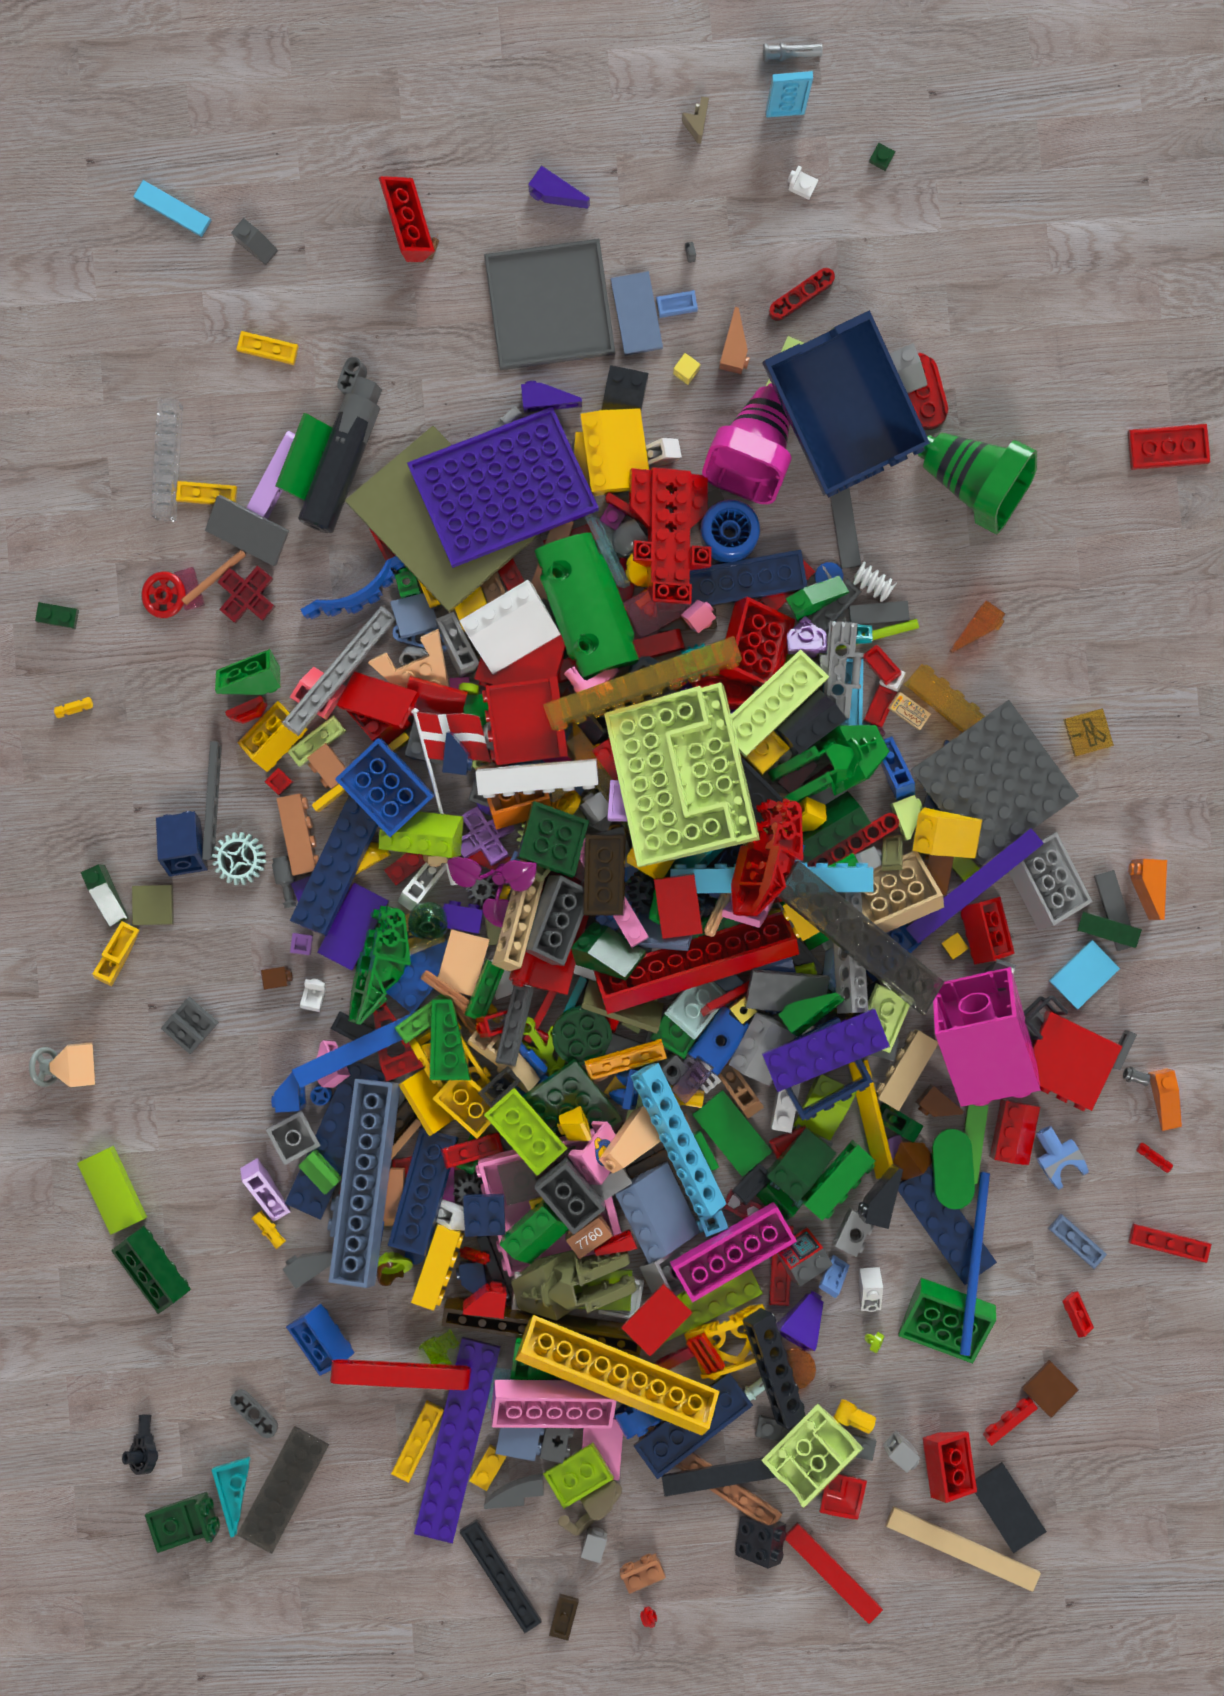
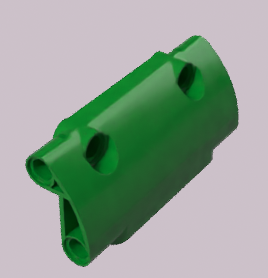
(586, 605)

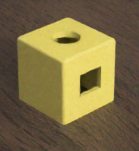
(686, 368)
(735, 1008)

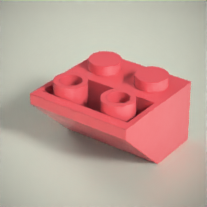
(307, 683)

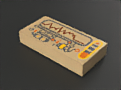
(909, 711)

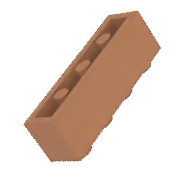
(297, 833)

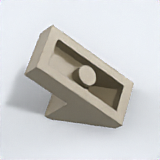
(696, 122)

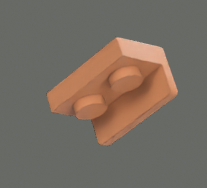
(642, 1572)

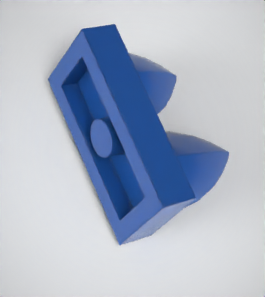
(626, 1097)

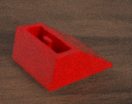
(377, 729)

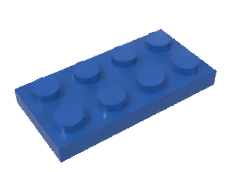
(410, 989)

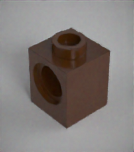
(276, 977)

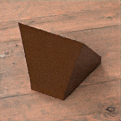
(913, 1159)

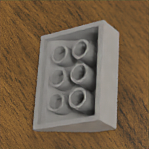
(1050, 884)

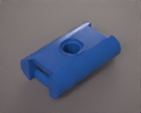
(706, 1047)

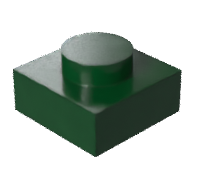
(882, 156)

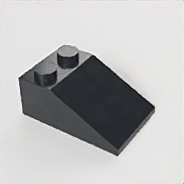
(624, 389)
(880, 1200)

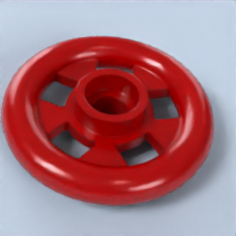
(148, 589)

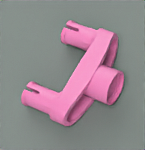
(580, 684)

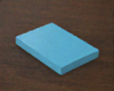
(1084, 974)

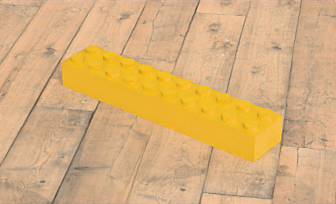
(617, 1375)

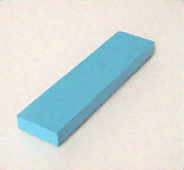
(172, 208)

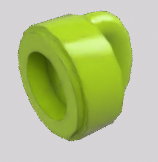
(875, 1341)

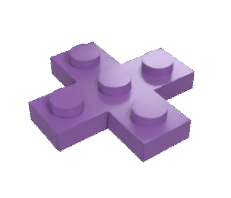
(483, 837)

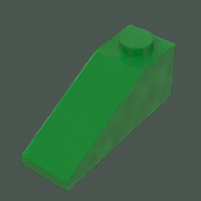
(816, 597)
(805, 1013)

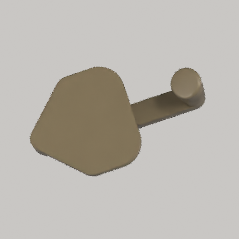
(596, 1504)

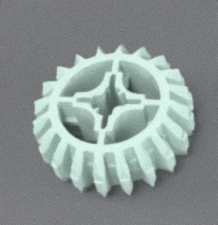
(223, 851)

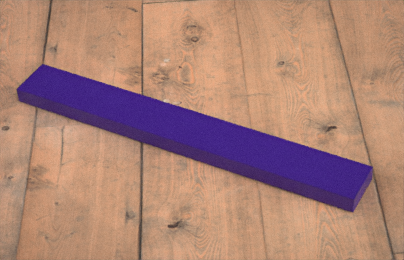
(976, 884)

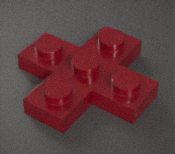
(246, 594)

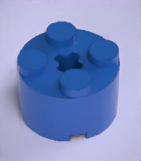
(634, 1421)

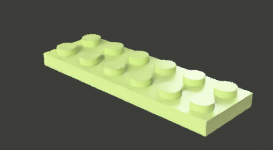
(776, 701)

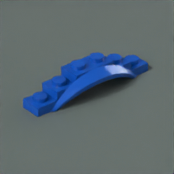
(354, 602)

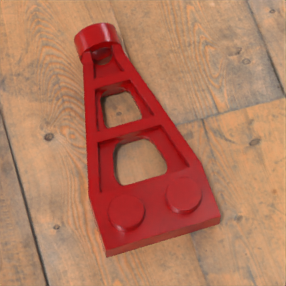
(400, 1064)

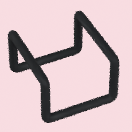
(1045, 1002)

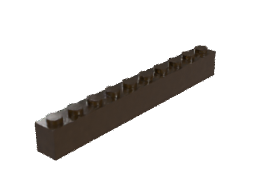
(516, 1322)

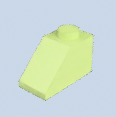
(907, 813)

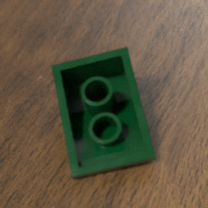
(606, 952)
(801, 1164)

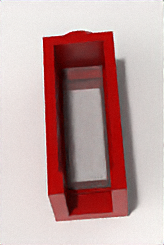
(491, 1024)

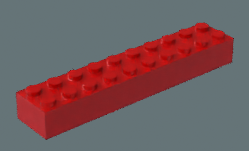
(706, 961)

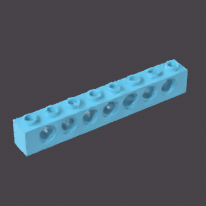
(678, 1140)

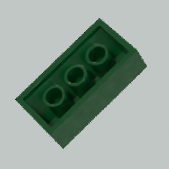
(842, 821)
(151, 1269)

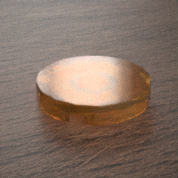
(802, 1366)

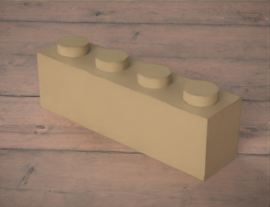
(906, 1069)

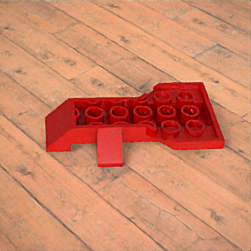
(669, 553)

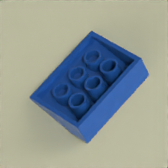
(385, 787)

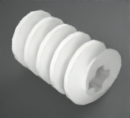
(873, 582)

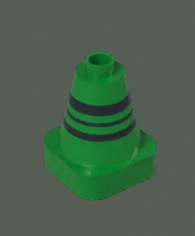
(982, 475)

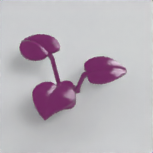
(516, 872)

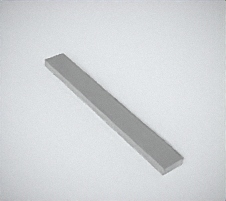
(339, 671)

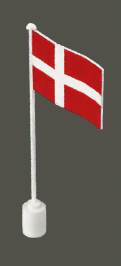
(432, 734)

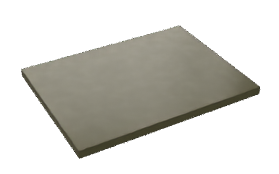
(399, 518)

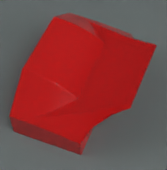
(247, 711)

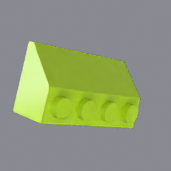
(427, 835)

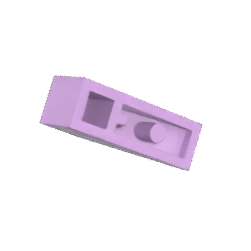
(264, 1189)

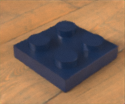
(484, 1215)

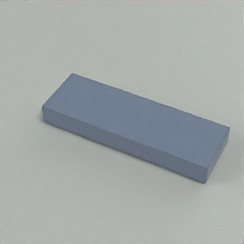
(1077, 1241)

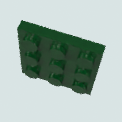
(552, 839)

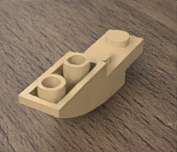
(489, 1048)

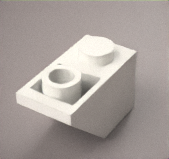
(870, 1289)

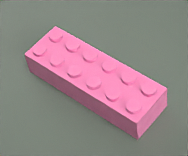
(549, 1405)

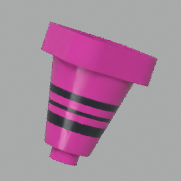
(752, 451)

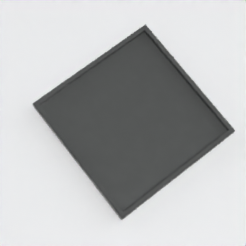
(549, 304)

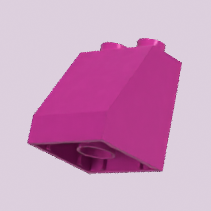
(985, 1038)

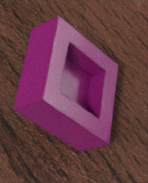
(612, 517)

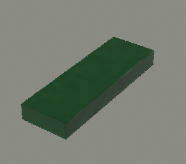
(1109, 929)

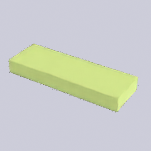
(325, 733)

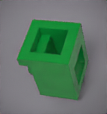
(410, 589)

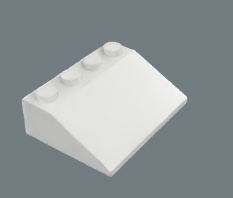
(510, 627)

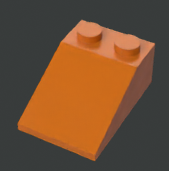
(1150, 884)

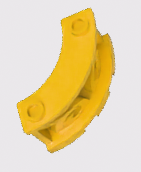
(423, 1054)
(714, 1328)

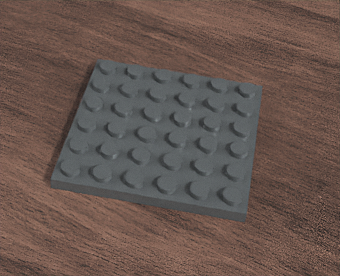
(997, 776)

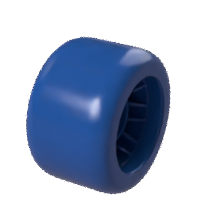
(730, 516)

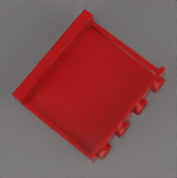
(538, 664)
(520, 721)
(1073, 1061)

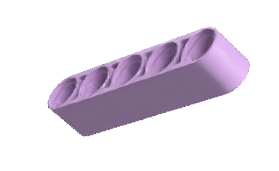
(266, 493)

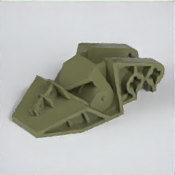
(548, 1283)

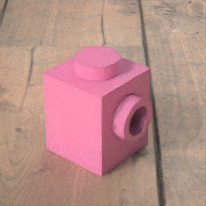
(699, 616)

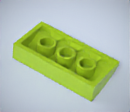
(112, 1190)

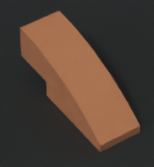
(394, 1192)

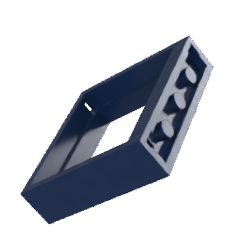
(841, 1094)

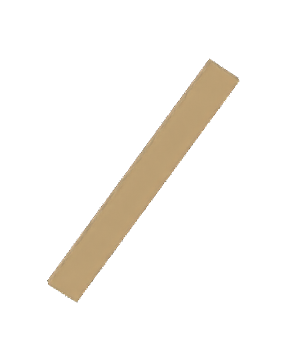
(963, 1549)

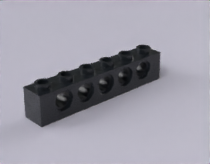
(774, 1368)

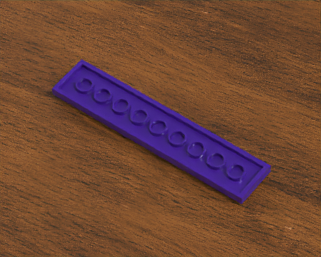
(457, 1443)

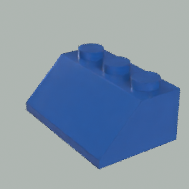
(320, 1339)

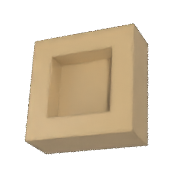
(434, 861)

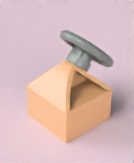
(72, 1065)

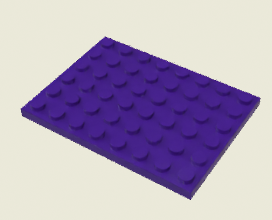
(502, 487)

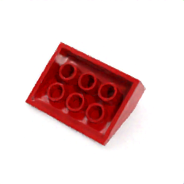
(760, 640)

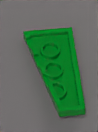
(447, 1049)

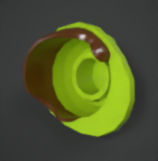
(391, 1266)

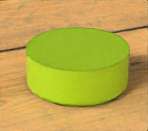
(471, 688)

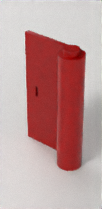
(544, 975)

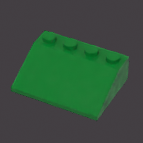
(937, 1320)

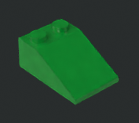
(249, 676)

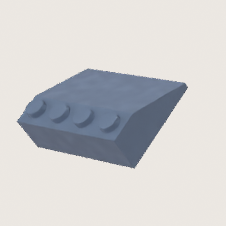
(657, 1212)

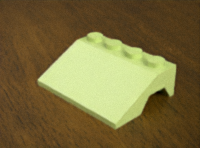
(812, 1454)

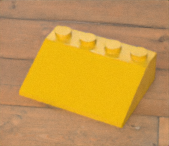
(613, 447)

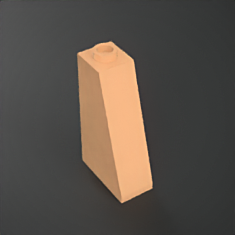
(631, 1141)

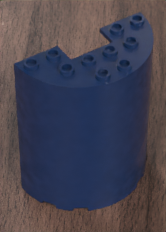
(846, 404)

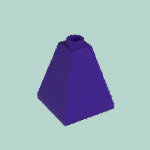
(803, 1322)

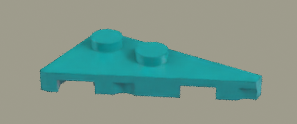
(231, 1486)

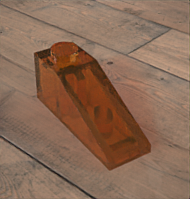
(983, 622)

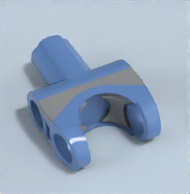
(1058, 1156)

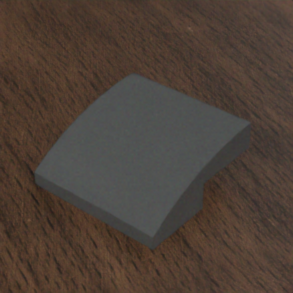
(189, 1025)

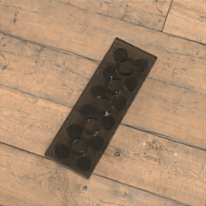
(283, 1489)

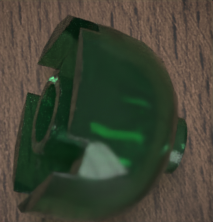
(427, 920)

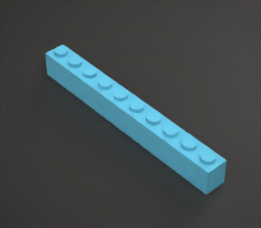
(840, 878)

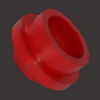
(648, 1617)

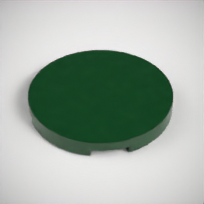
(581, 1035)

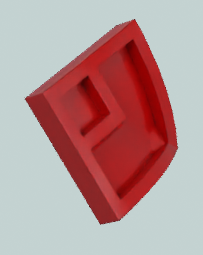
(843, 1497)

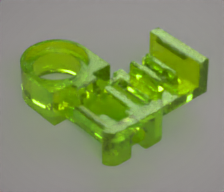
(435, 1349)

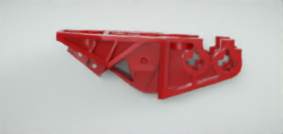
(767, 861)

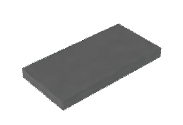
(246, 530)
(777, 989)

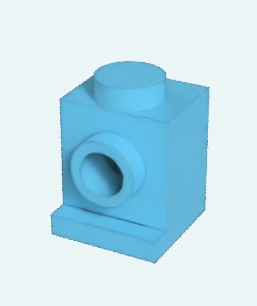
(709, 1229)

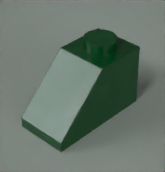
(900, 1122)

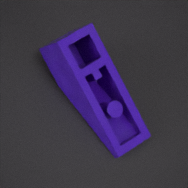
(554, 190)
(542, 396)

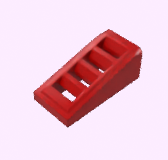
(619, 1243)

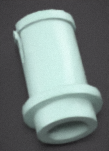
(754, 1389)

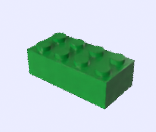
(838, 1180)

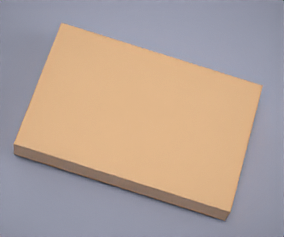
(463, 961)

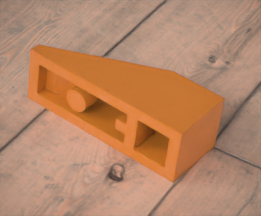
(1166, 1098)

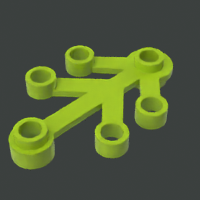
(542, 1051)

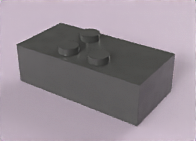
(556, 920)

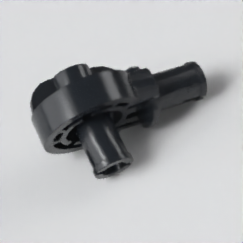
(142, 1449)

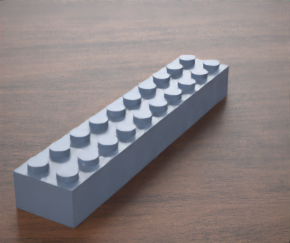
(364, 1183)

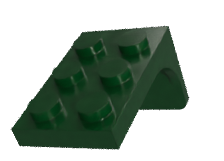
(183, 1522)

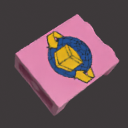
(587, 1160)

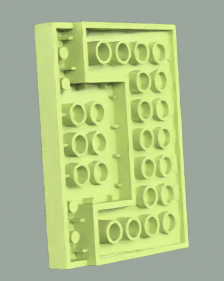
(681, 775)

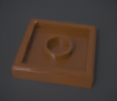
(1050, 1388)

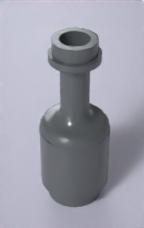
(284, 877)

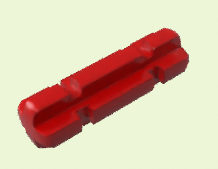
(1154, 1157)
(474, 1255)

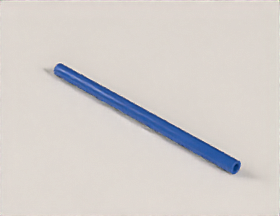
(974, 1264)

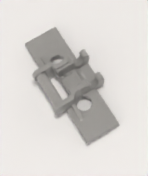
(835, 665)

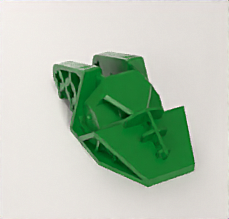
(852, 750)
(379, 962)

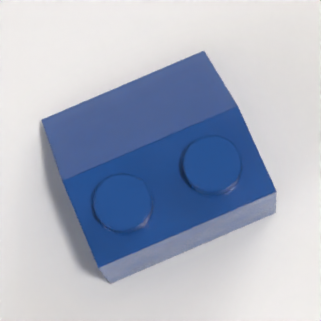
(289, 1096)

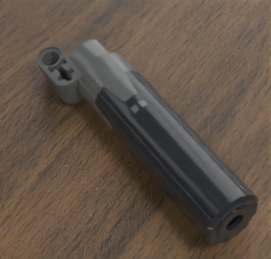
(342, 449)

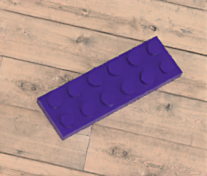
(825, 1050)

